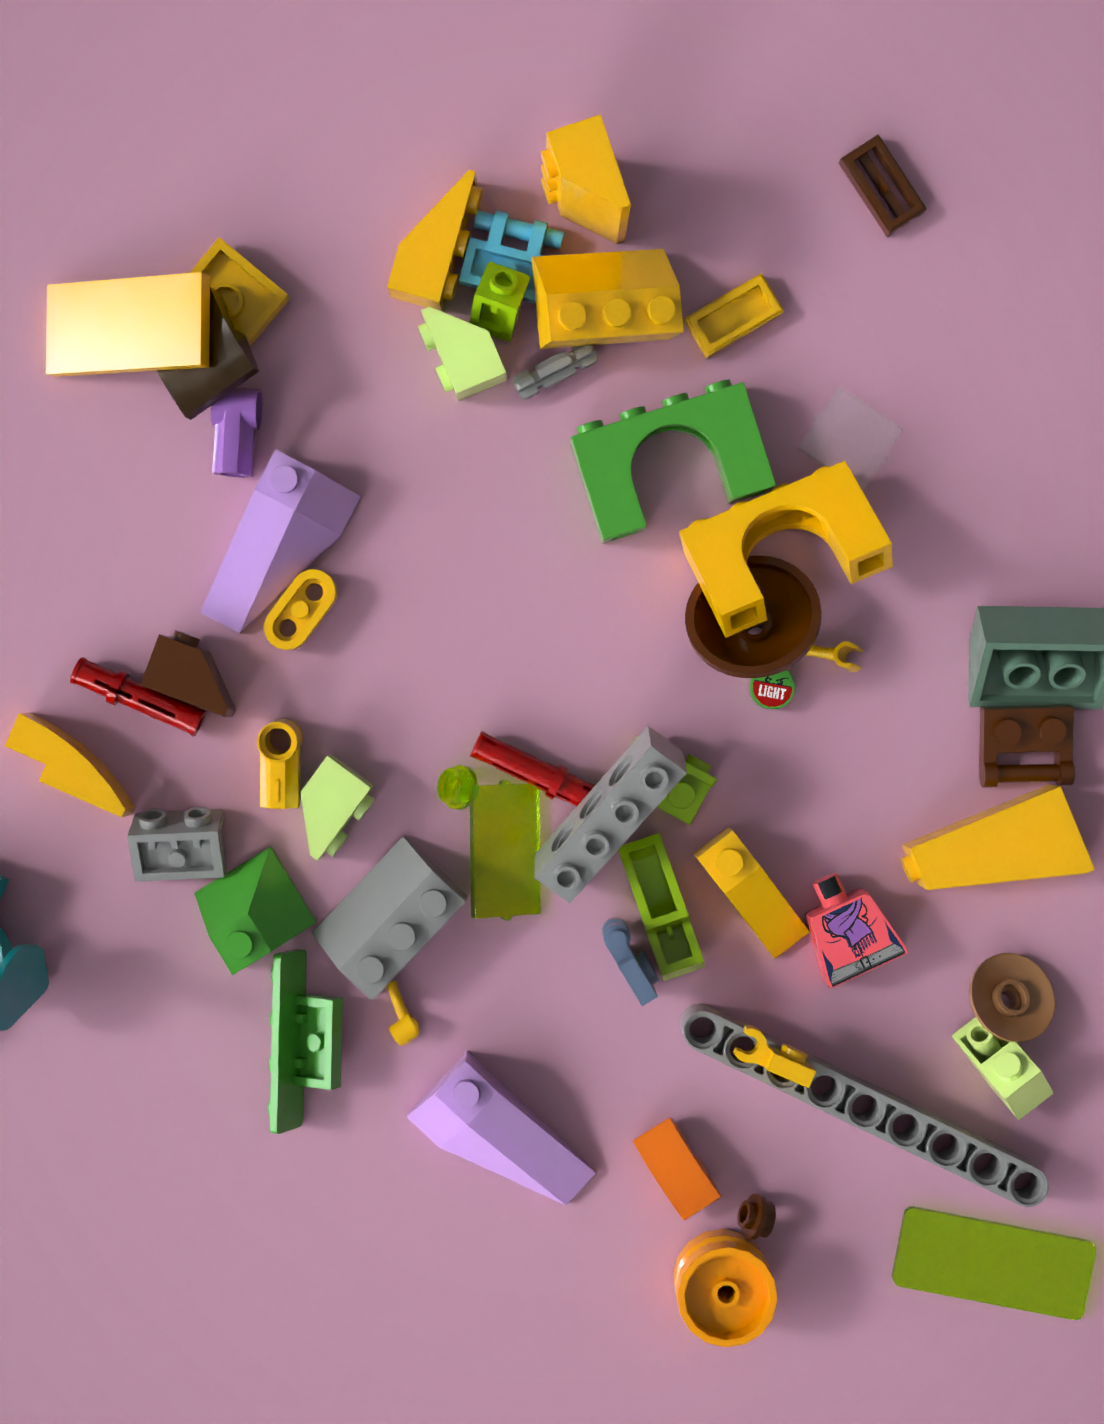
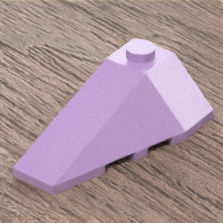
(281, 533)

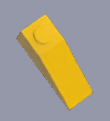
(751, 892)

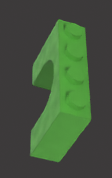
(718, 419)

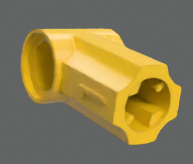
(280, 768)

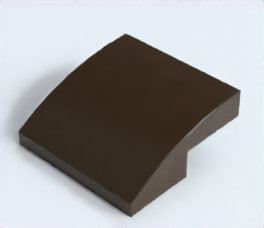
(229, 365)

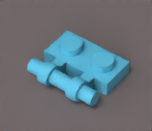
(499, 225)

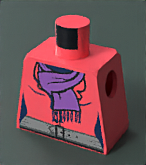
(849, 932)

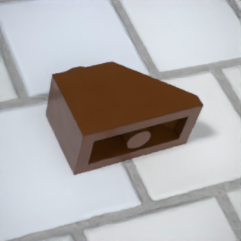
(187, 674)

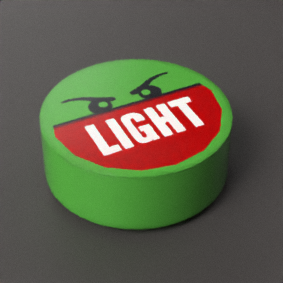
(773, 690)

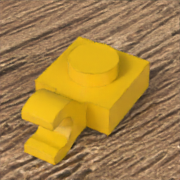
(785, 1062)

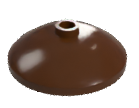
(787, 634)

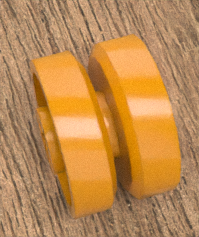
(718, 1312)

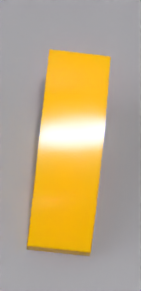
(68, 764)

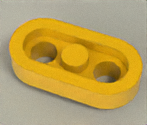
(298, 607)

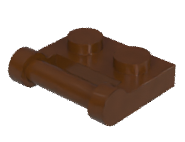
(1026, 730)

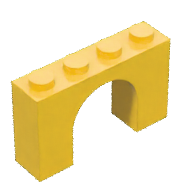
(821, 503)

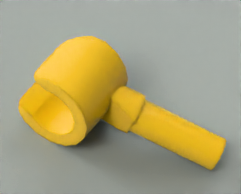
(837, 654)
(406, 1027)

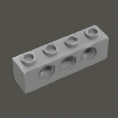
(609, 814)

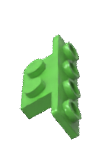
(303, 1042)

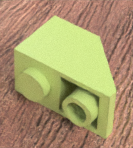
(466, 353)
(329, 803)
(1004, 1068)

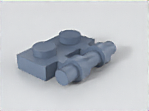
(635, 968)

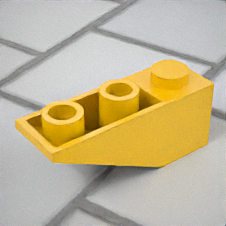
(428, 254)

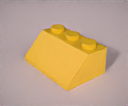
(585, 178)
(606, 298)

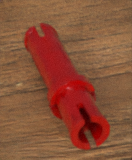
(122, 690)
(526, 767)

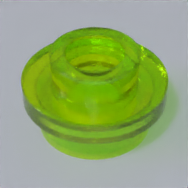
(454, 786)

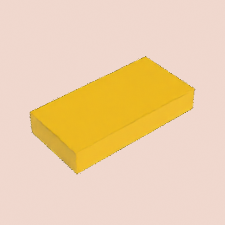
(733, 315)

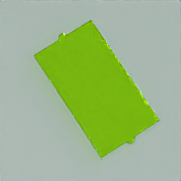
(504, 850)

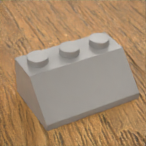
(388, 917)

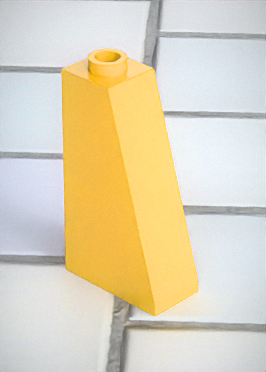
(1005, 843)

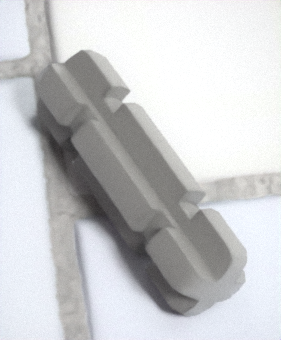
(554, 370)

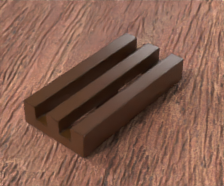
(868, 195)

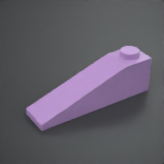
(493, 1128)

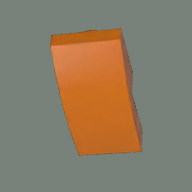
(677, 1169)

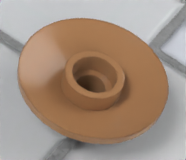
(1028, 992)

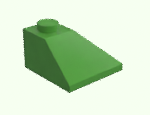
(253, 910)

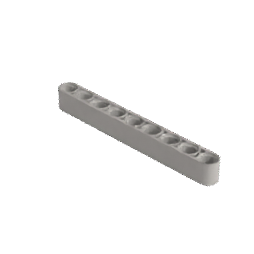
(879, 1118)

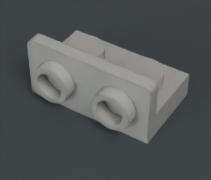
(177, 844)

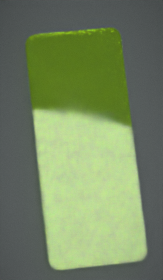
(993, 1263)

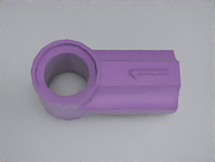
(235, 425)

